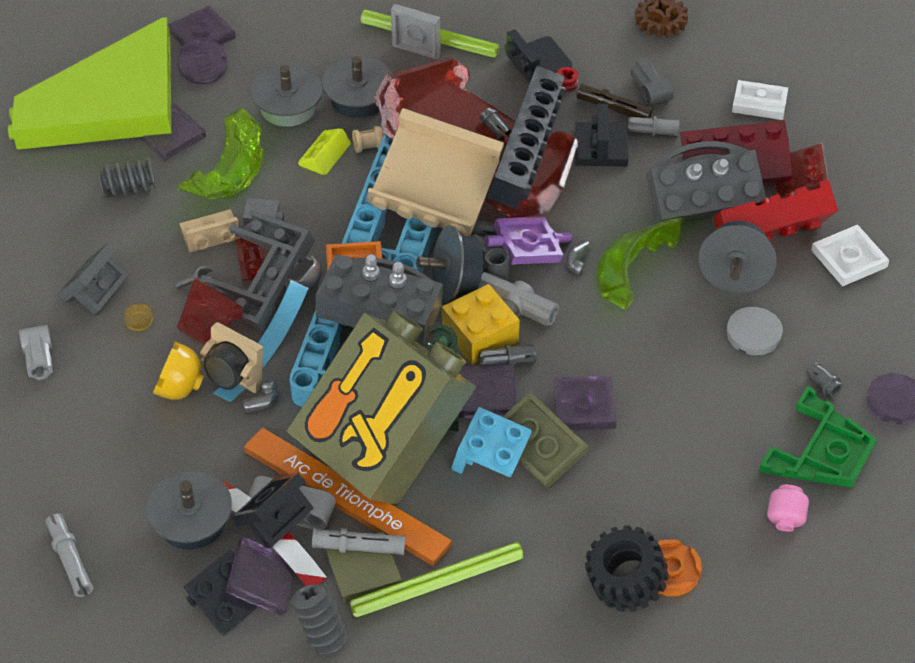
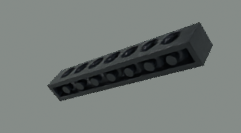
(528, 138)

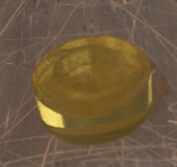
(138, 316)

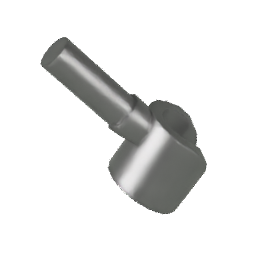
(202, 270)

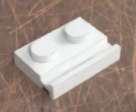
(760, 99)

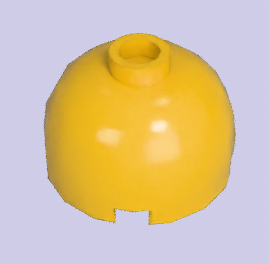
(179, 374)

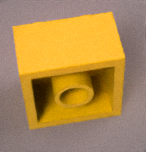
(481, 322)

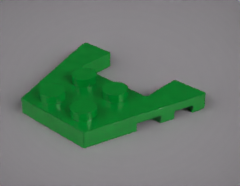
(834, 452)

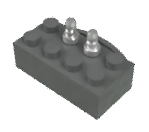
(704, 183)
(377, 289)

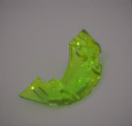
(237, 164)
(615, 260)

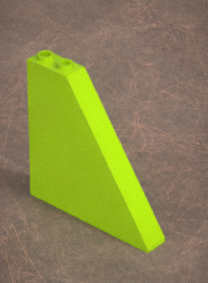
(101, 98)

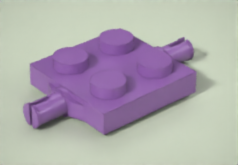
(528, 240)

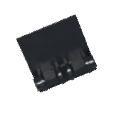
(210, 594)

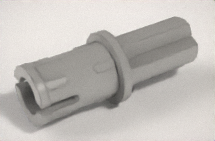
(654, 126)

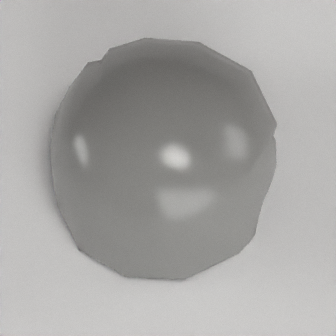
(306, 273)

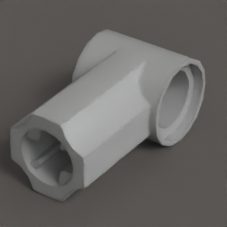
(36, 347)

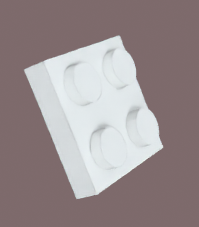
(850, 255)

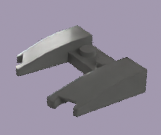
(287, 247)

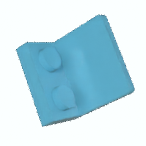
(492, 443)

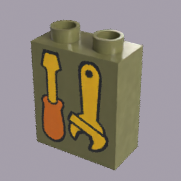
(383, 406)

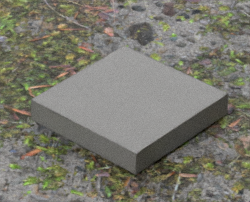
(416, 31)

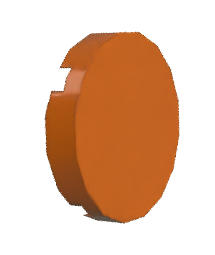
(683, 567)

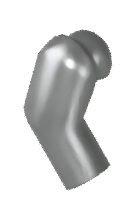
(575, 253)
(265, 398)

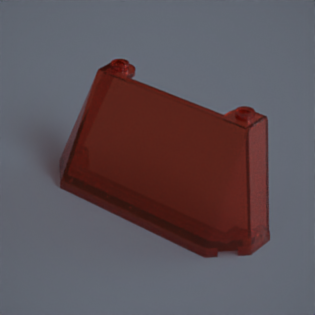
(440, 93)

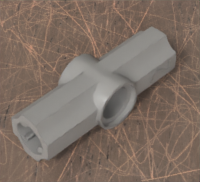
(522, 299)

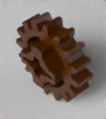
(661, 17)

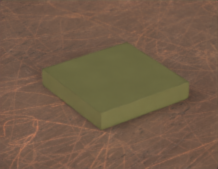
(362, 572)

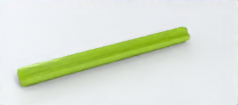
(447, 37)
(436, 579)

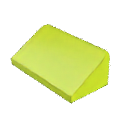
(325, 151)

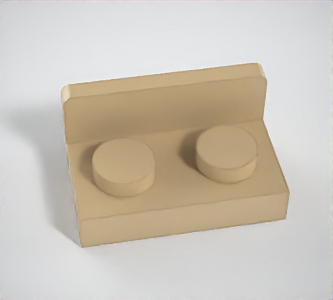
(208, 230)

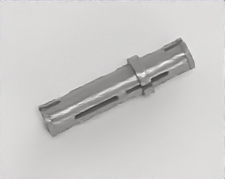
(358, 541)
(65, 545)

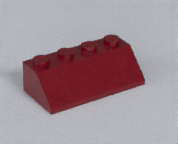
(766, 138)

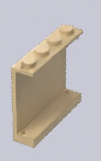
(436, 173)

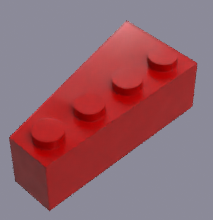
(785, 215)

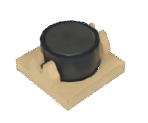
(232, 359)

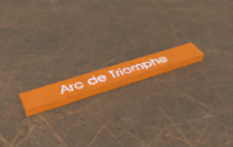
(376, 515)

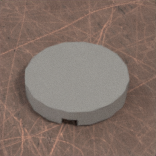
(754, 330)

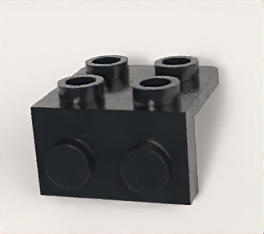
(540, 52)

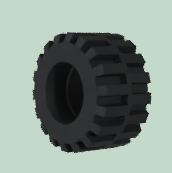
(637, 587)

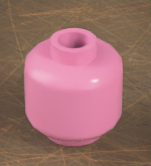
(788, 507)

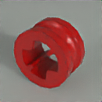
(569, 73)

